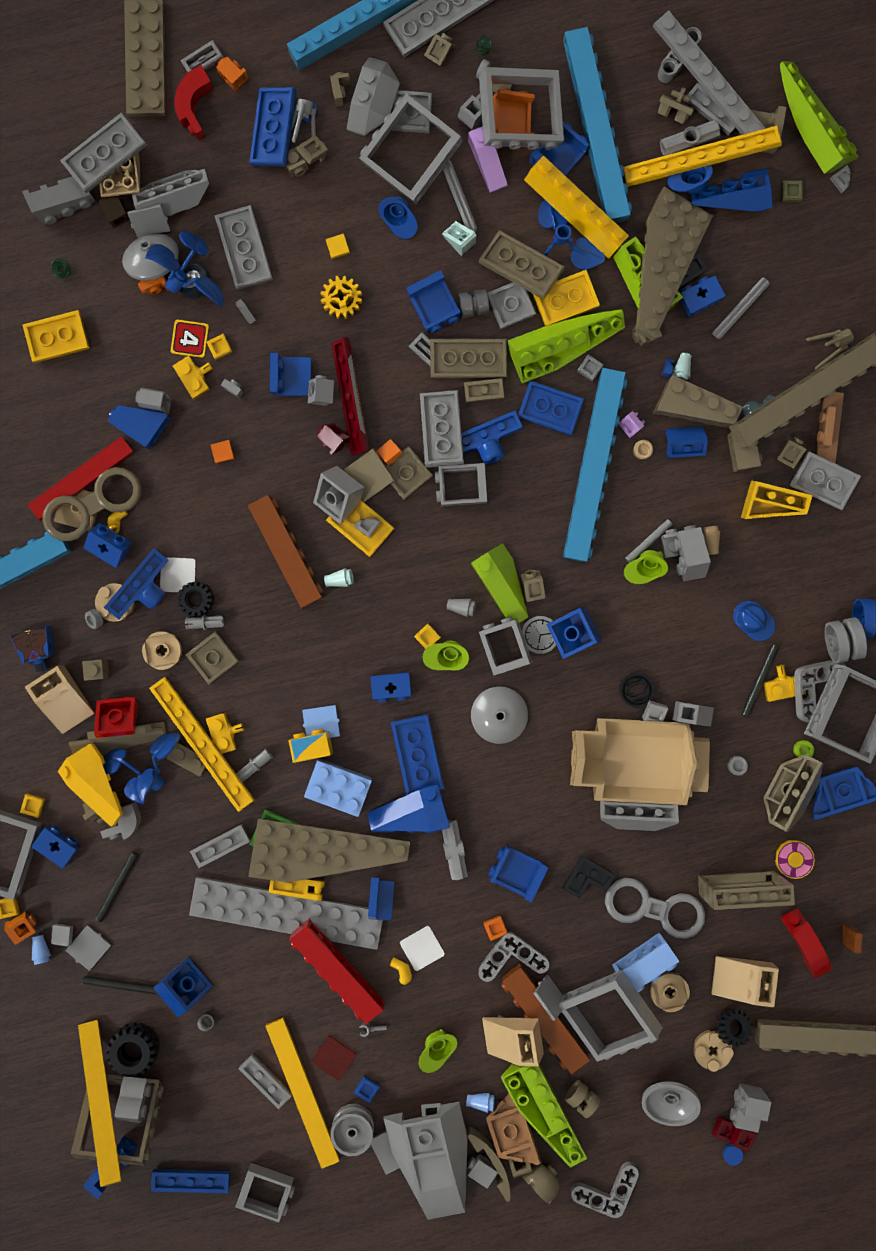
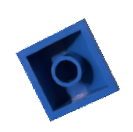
(574, 632)
(183, 987)

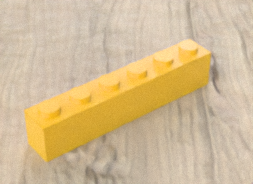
(576, 207)

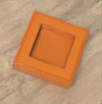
(222, 451)
(389, 452)
(495, 927)

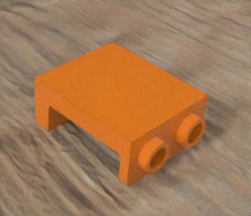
(512, 111)

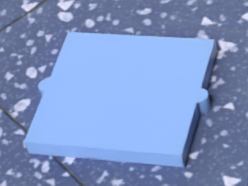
(321, 718)

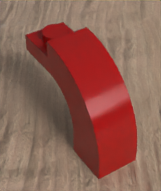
(188, 92)
(808, 943)

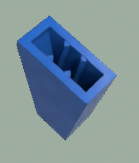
(139, 424)

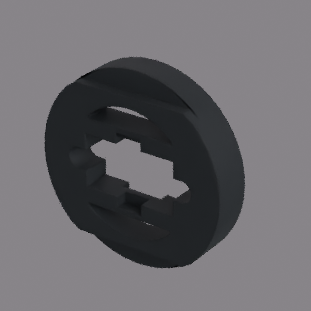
(649, 690)

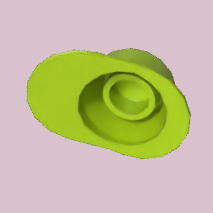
(646, 568)
(446, 656)
(437, 1050)

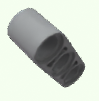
(673, 62)

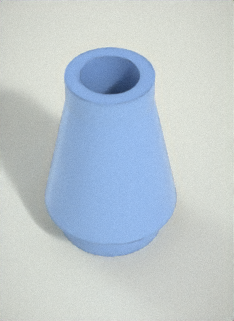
(40, 950)
(483, 1102)

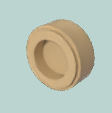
(643, 449)

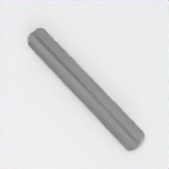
(459, 196)
(743, 305)

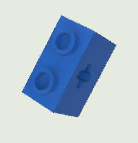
(712, 294)
(107, 545)
(380, 682)
(47, 844)

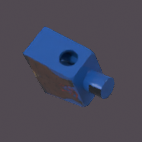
(34, 646)

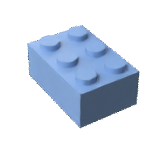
(338, 787)
(647, 962)

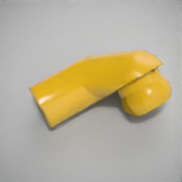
(114, 521)
(404, 970)

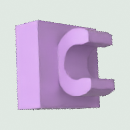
(631, 424)

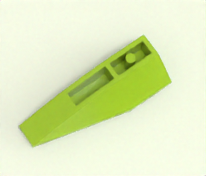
(816, 125)
(561, 343)
(542, 1109)

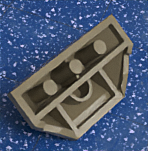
(792, 791)

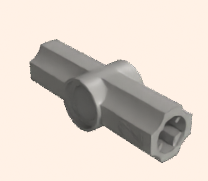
(700, 134)
(454, 851)

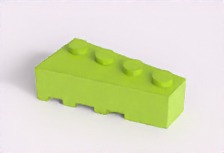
(629, 262)

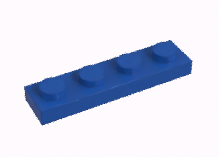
(190, 1181)

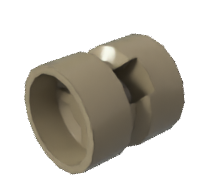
(584, 1100)

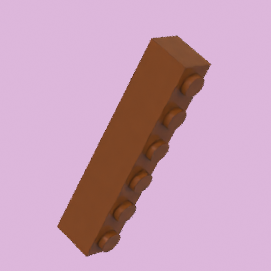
(285, 551)
(555, 1032)

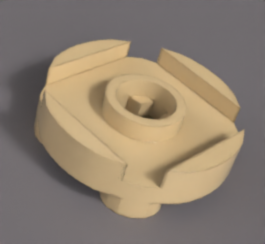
(102, 598)
(155, 659)
(678, 998)
(712, 1061)

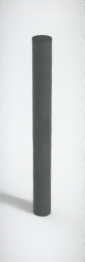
(760, 680)
(116, 886)
(119, 985)

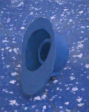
(691, 181)
(398, 216)
(754, 620)

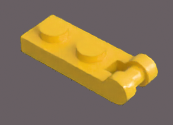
(298, 888)

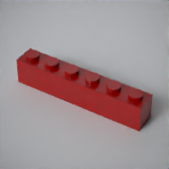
(337, 971)

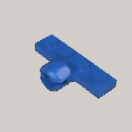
(486, 437)
(139, 586)

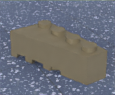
(694, 404)

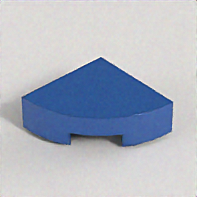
(668, 368)

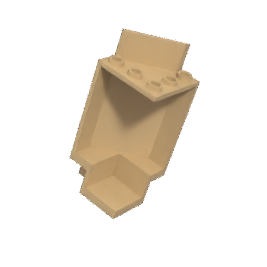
(640, 761)

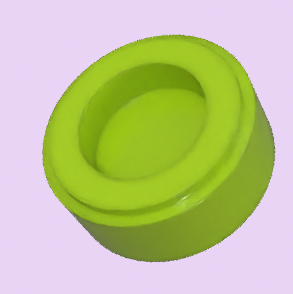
(803, 747)

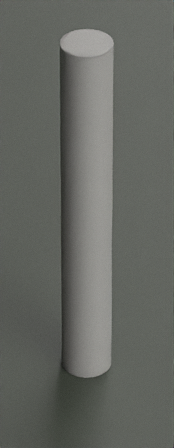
(648, 541)

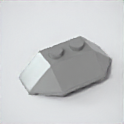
(372, 97)
(174, 192)
(638, 815)

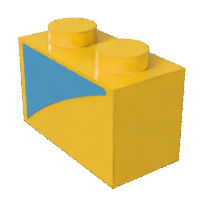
(311, 746)

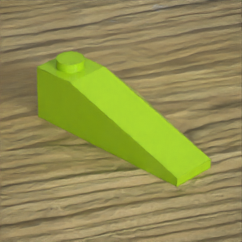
(500, 578)

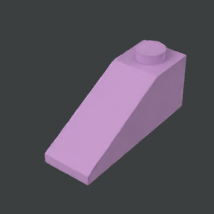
(487, 161)

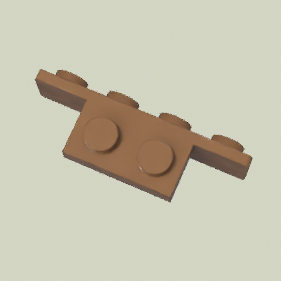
(829, 426)

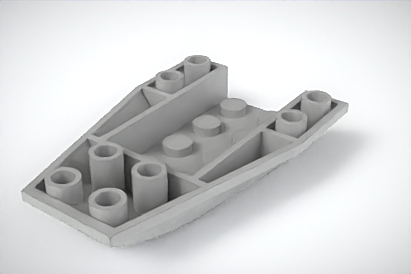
(432, 1158)

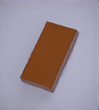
(852, 938)

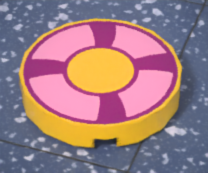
(794, 859)

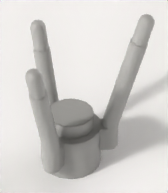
(303, 110)

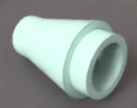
(683, 367)
(341, 578)

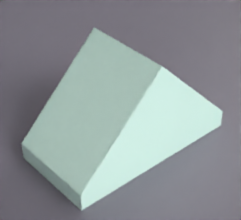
(460, 237)

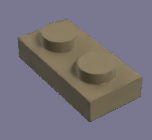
(483, 390)
(187, 759)

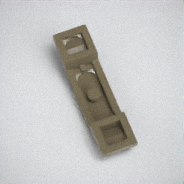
(481, 1142)

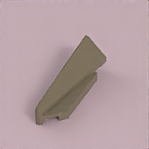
(143, 734)

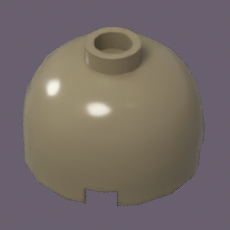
(543, 1181)

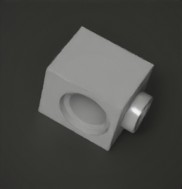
(320, 391)
(481, 1170)

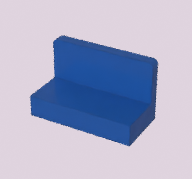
(686, 442)
(381, 900)

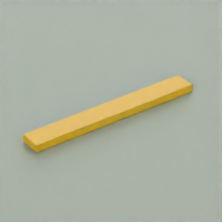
(702, 156)
(202, 744)
(302, 1092)
(99, 1104)

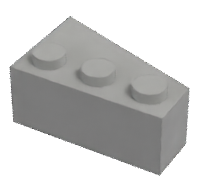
(58, 200)

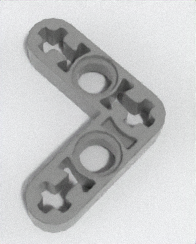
(808, 683)
(507, 951)
(612, 1198)

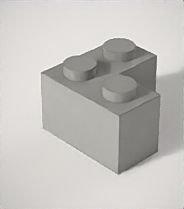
(694, 556)
(750, 1107)

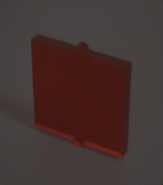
(333, 1058)

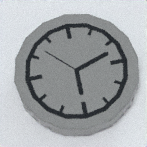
(538, 635)

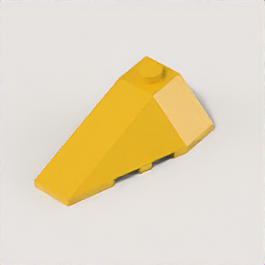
(87, 779)

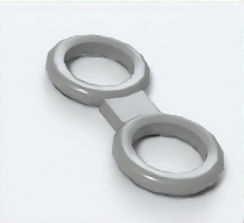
(655, 908)

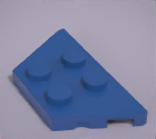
(842, 792)

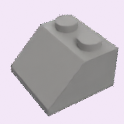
(337, 494)

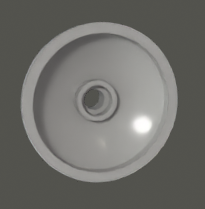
(145, 269)
(492, 702)
(671, 1103)

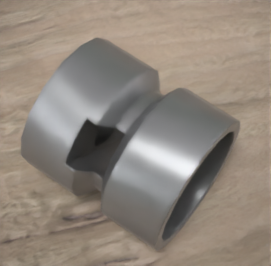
(474, 303)

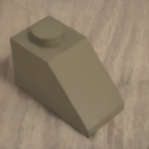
(743, 457)

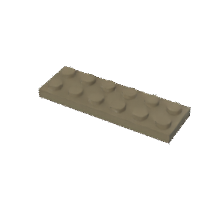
(145, 58)

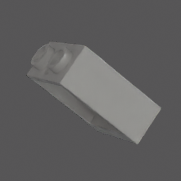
(481, 480)
(526, 658)
(260, 1208)

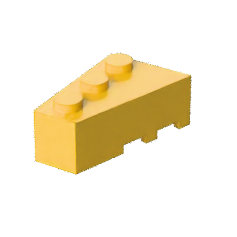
(771, 501)

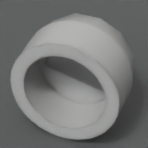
(207, 1020)

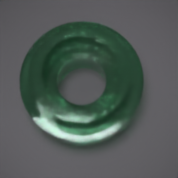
(483, 45)
(55, 266)

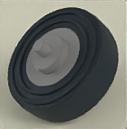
(193, 271)

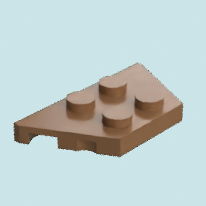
(512, 1133)

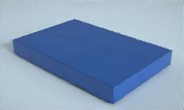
(550, 408)

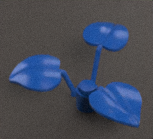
(585, 253)
(177, 278)
(138, 787)

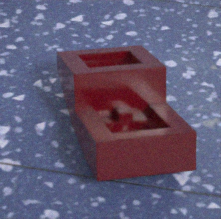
(739, 1138)

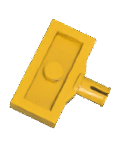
(193, 376)
(780, 687)
(223, 732)

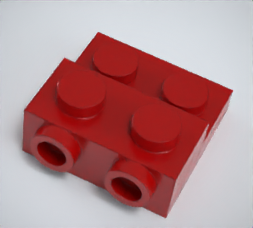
(116, 717)

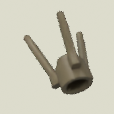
(840, 338)

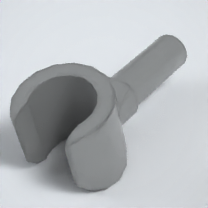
(371, 1029)

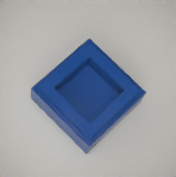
(366, 1089)

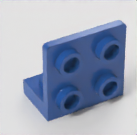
(289, 375)

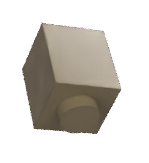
(95, 669)

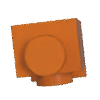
(232, 73)
(153, 286)
(19, 933)

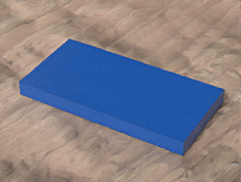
(273, 126)
(417, 753)

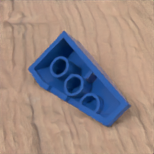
(747, 193)
(414, 812)

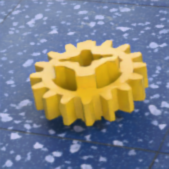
(333, 298)

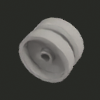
(845, 640)
(352, 1129)

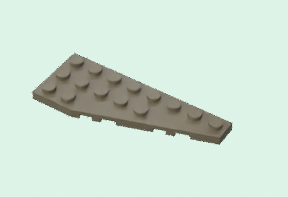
(671, 242)
(303, 852)

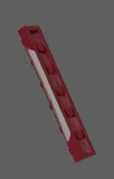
(350, 396)

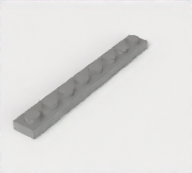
(707, 74)

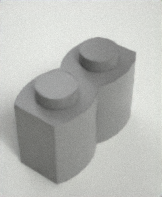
(153, 400)
(132, 1099)

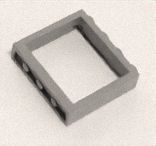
(518, 76)
(434, 168)
(826, 705)
(33, 831)
(632, 999)

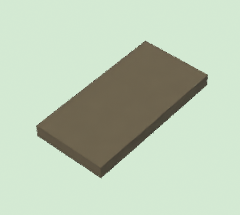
(521, 264)
(468, 358)

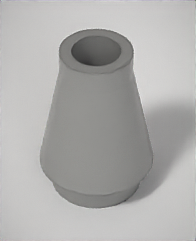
(462, 606)

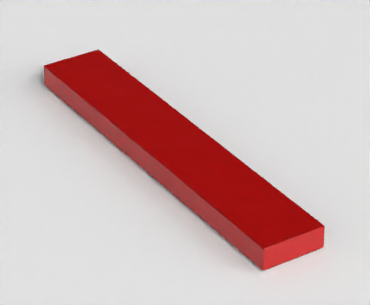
(83, 475)

